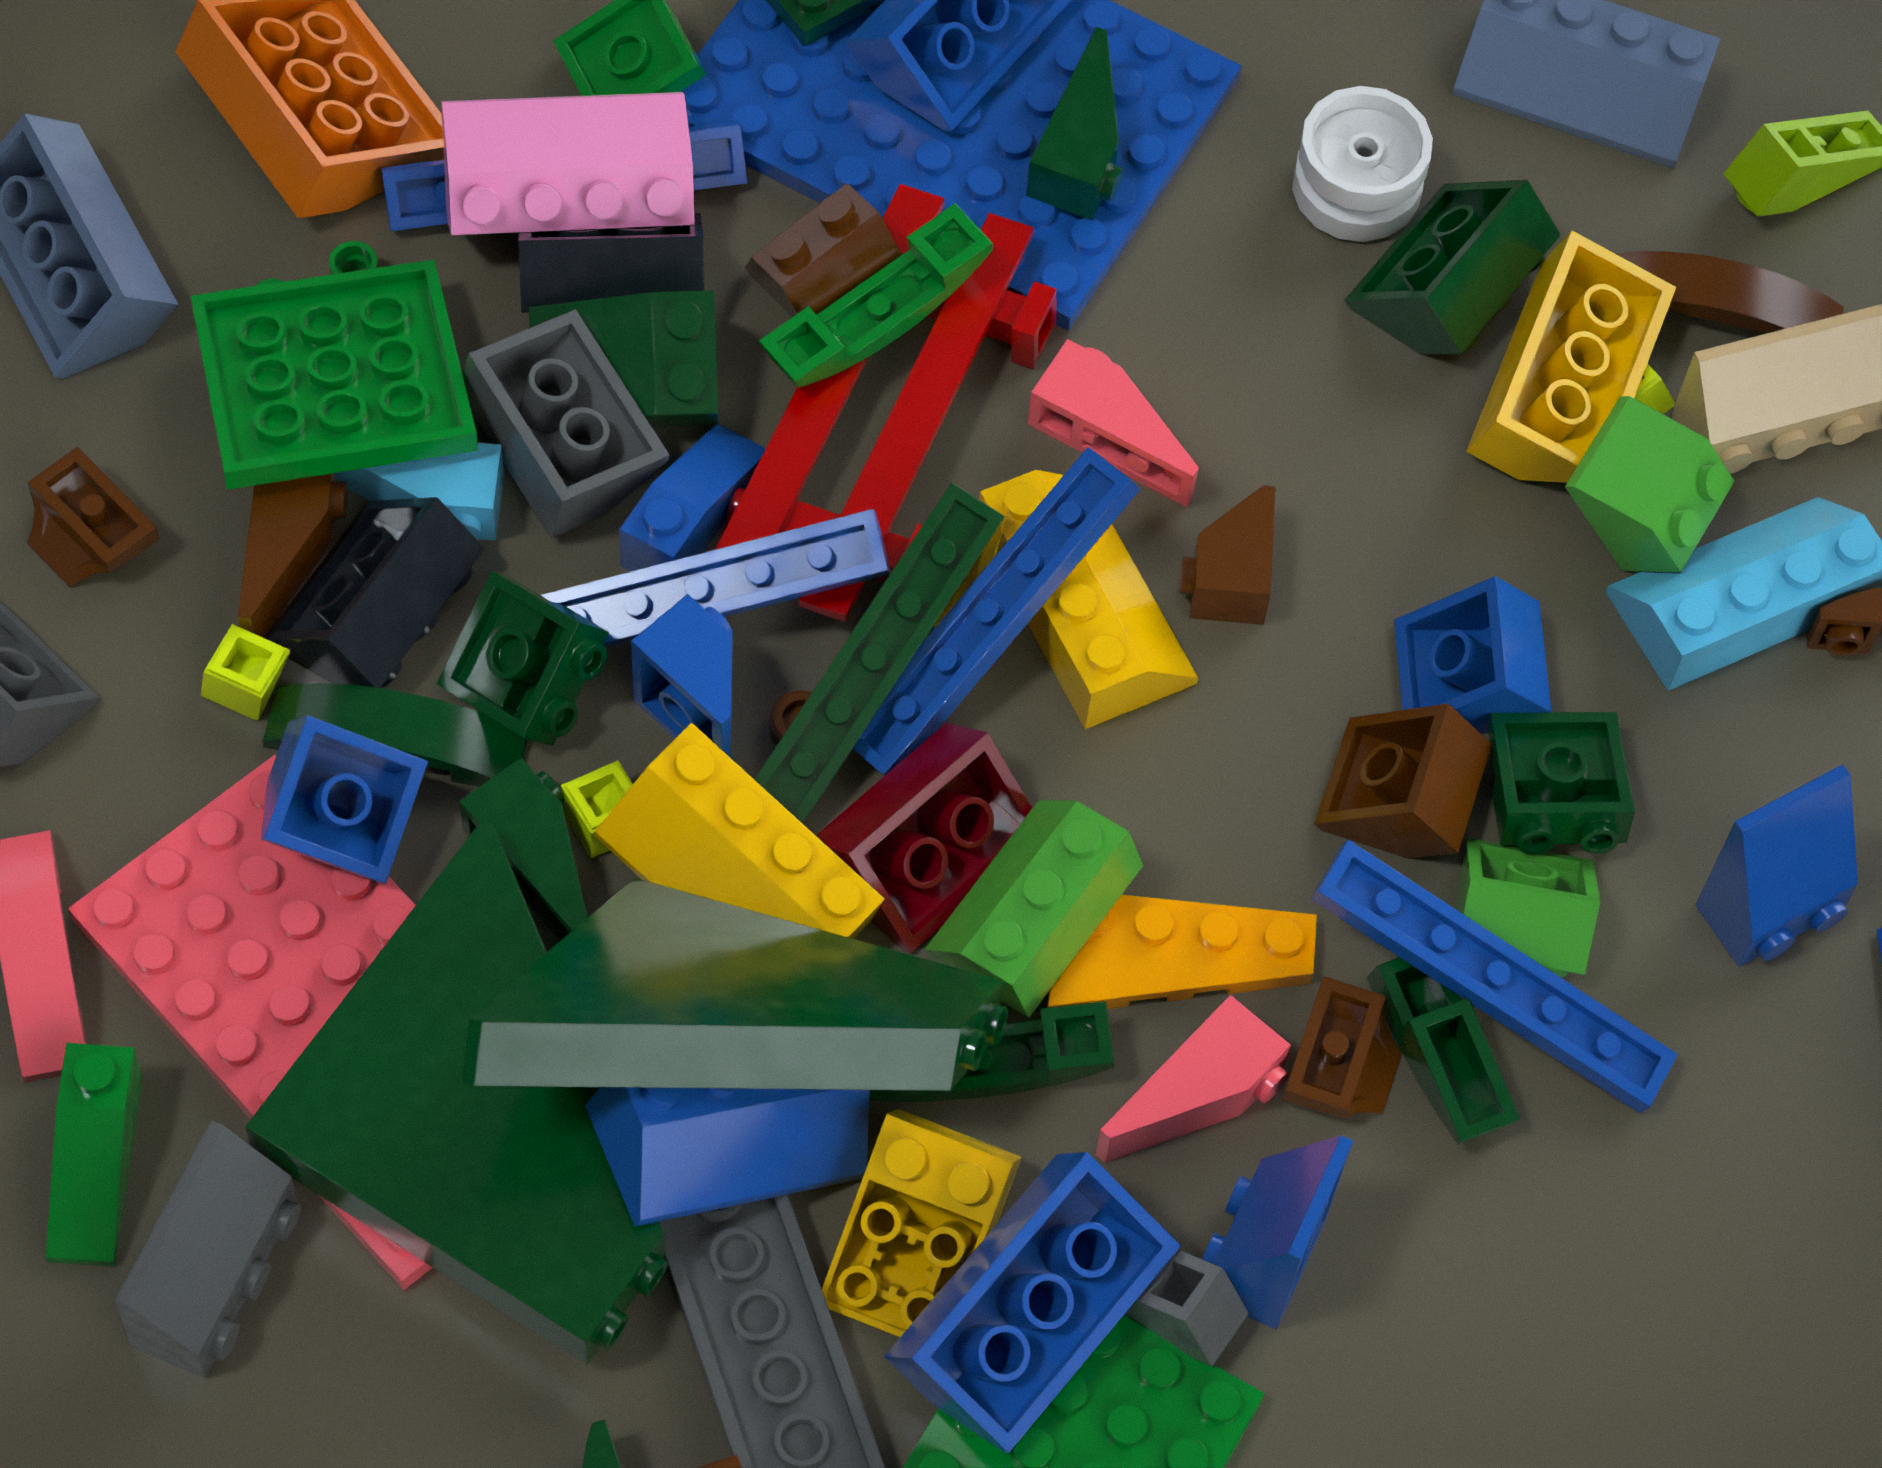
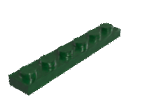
(878, 650)

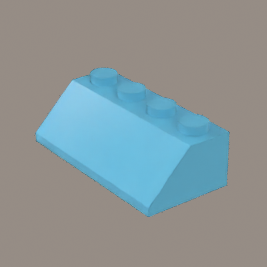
(1748, 589)

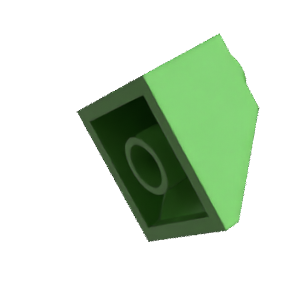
(1649, 487)
(1532, 902)

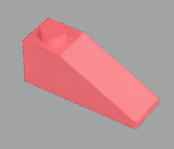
(1097, 406)
(1203, 1083)

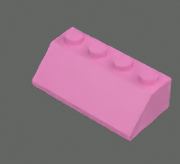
(567, 163)

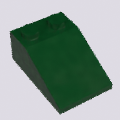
(658, 348)

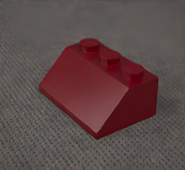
(930, 830)

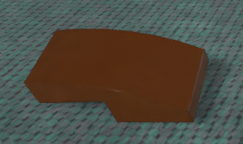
(1848, 624)

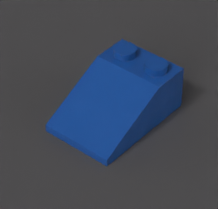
(1784, 870)
(1278, 1224)

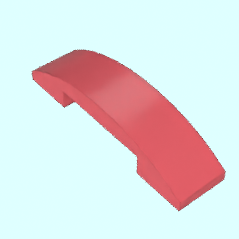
(36, 956)

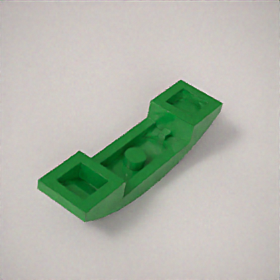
(883, 306)

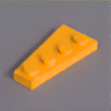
(1186, 948)

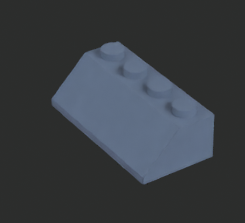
(1589, 71)
(73, 250)

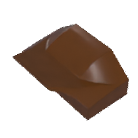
(84, 520)
(1344, 1054)

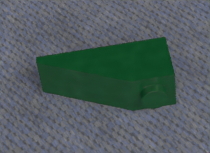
(1080, 145)
(535, 839)

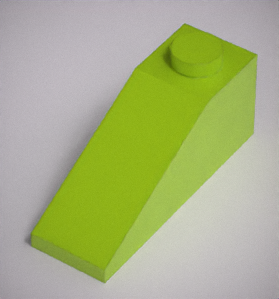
(1804, 160)

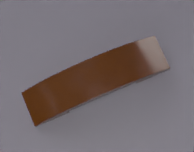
(1735, 291)

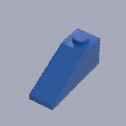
(688, 500)

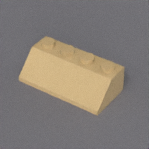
(1787, 389)

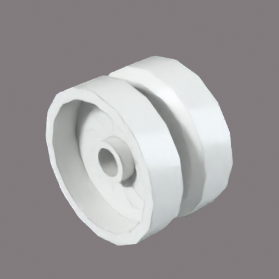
(1362, 163)

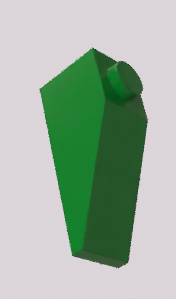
(92, 1153)

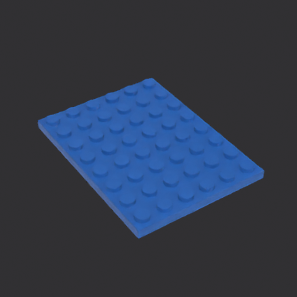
(823, 123)

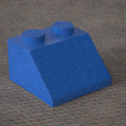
(1476, 653)
(686, 671)
(340, 797)

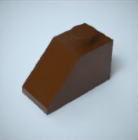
(1233, 563)

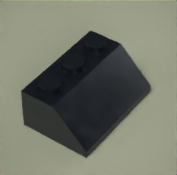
(609, 263)
(377, 591)

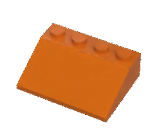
(311, 96)

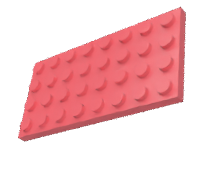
(245, 951)

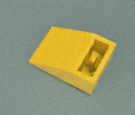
(915, 1220)

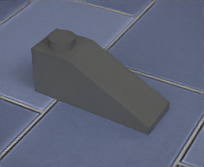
(1191, 1307)

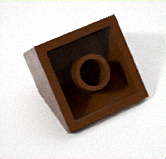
(824, 253)
(1405, 781)

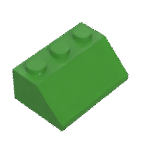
(1039, 900)

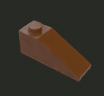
(285, 540)

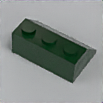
(1456, 265)

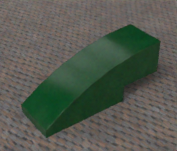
(1444, 1050)

